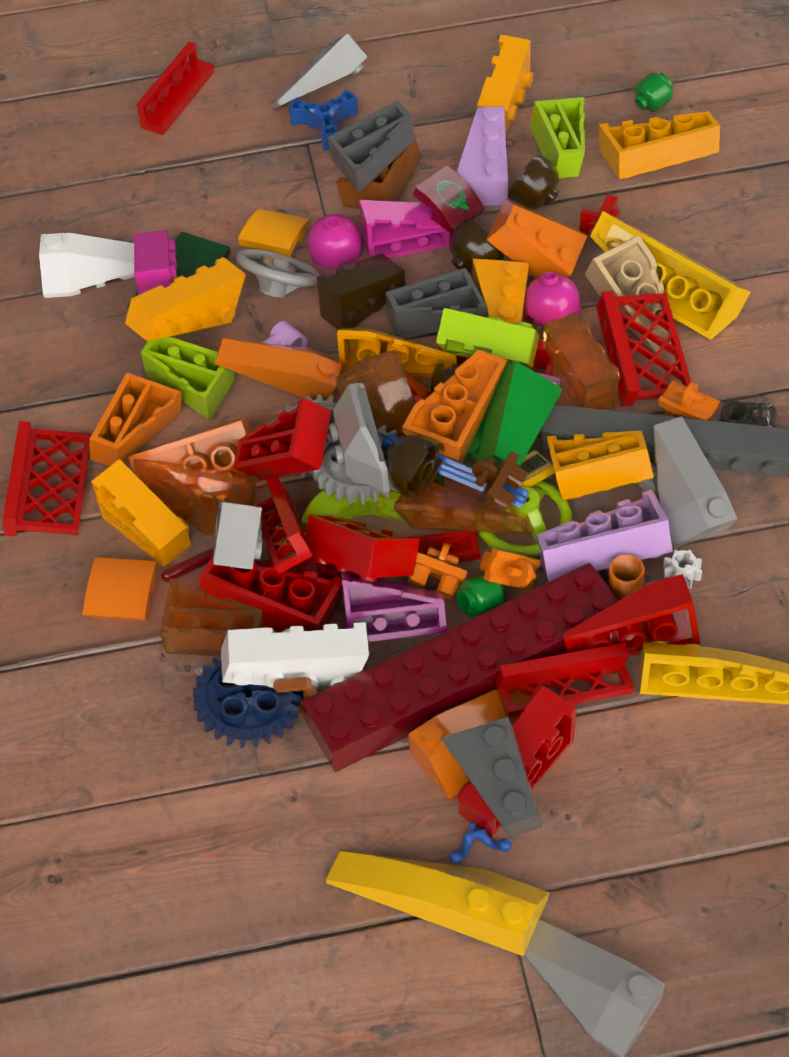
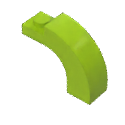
(329, 505)

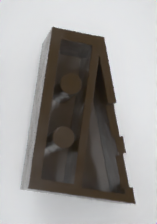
(358, 292)

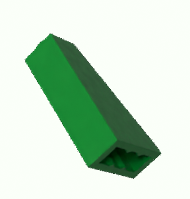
(516, 413)

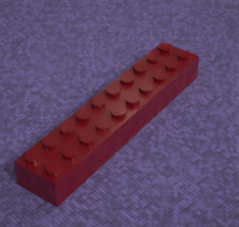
(450, 668)

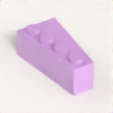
(485, 157)
(630, 529)

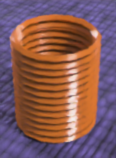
(626, 567)

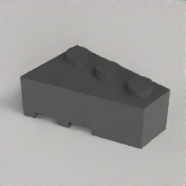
(420, 305)
(497, 771)

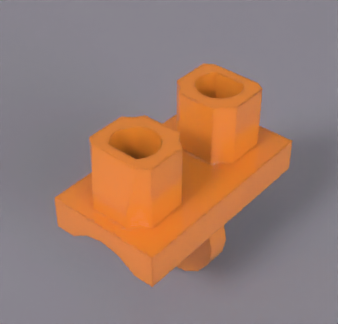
(688, 402)
(439, 566)
(509, 568)

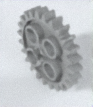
(334, 478)

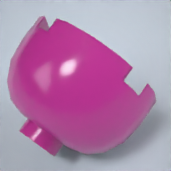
(335, 241)
(551, 298)

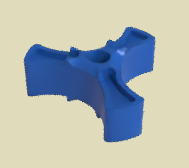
(324, 116)

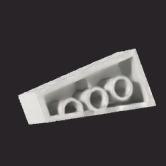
(322, 655)

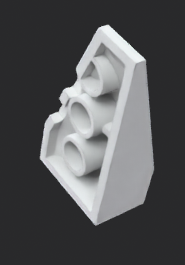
(81, 261)

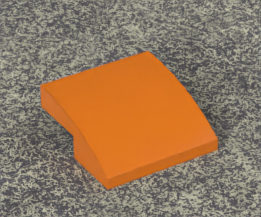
(120, 589)

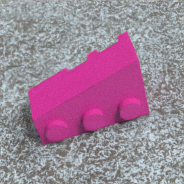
(400, 228)
(154, 260)

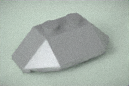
(358, 439)

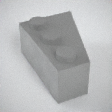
(237, 535)

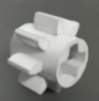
(683, 563)

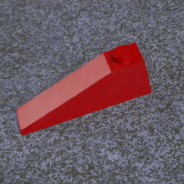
(651, 614)

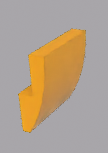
(273, 231)

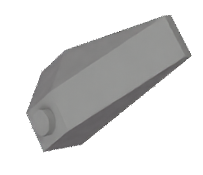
(333, 62)
(688, 485)
(599, 988)

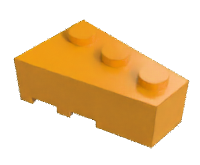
(509, 79)
(502, 287)
(599, 463)
(140, 514)

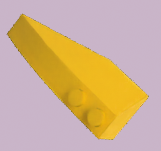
(695, 292)
(712, 674)
(446, 894)

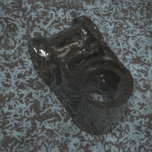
(748, 413)

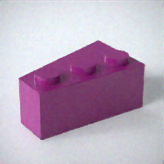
(392, 608)

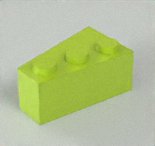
(560, 133)
(467, 333)
(189, 371)

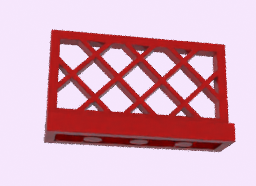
(619, 344)
(21, 474)

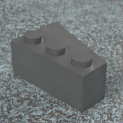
(371, 144)

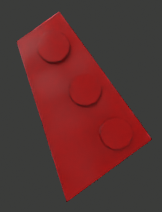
(287, 445)
(360, 549)

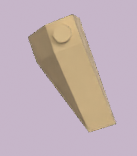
(628, 272)

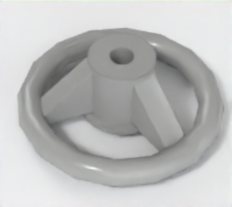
(277, 271)

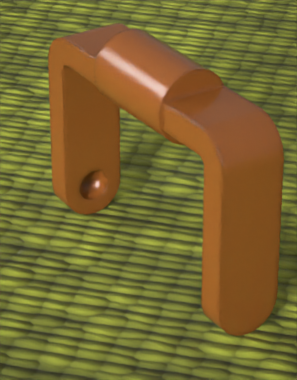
(296, 684)

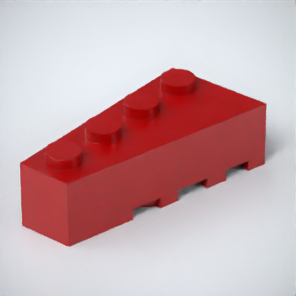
(284, 597)
(543, 736)

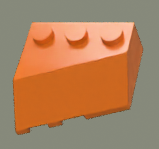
(536, 240)

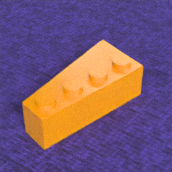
(658, 144)
(188, 303)

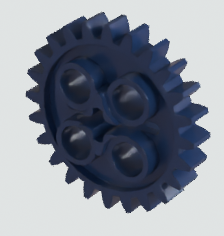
(247, 701)

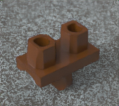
(505, 472)

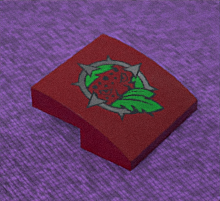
(449, 198)

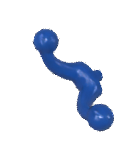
(456, 857)

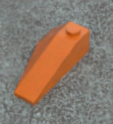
(282, 366)
(458, 405)
(207, 449)
(431, 752)

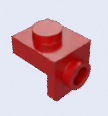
(589, 218)

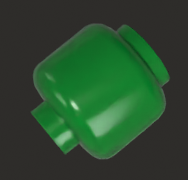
(653, 92)
(479, 596)

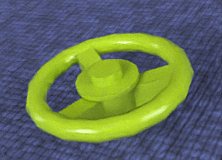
(533, 515)

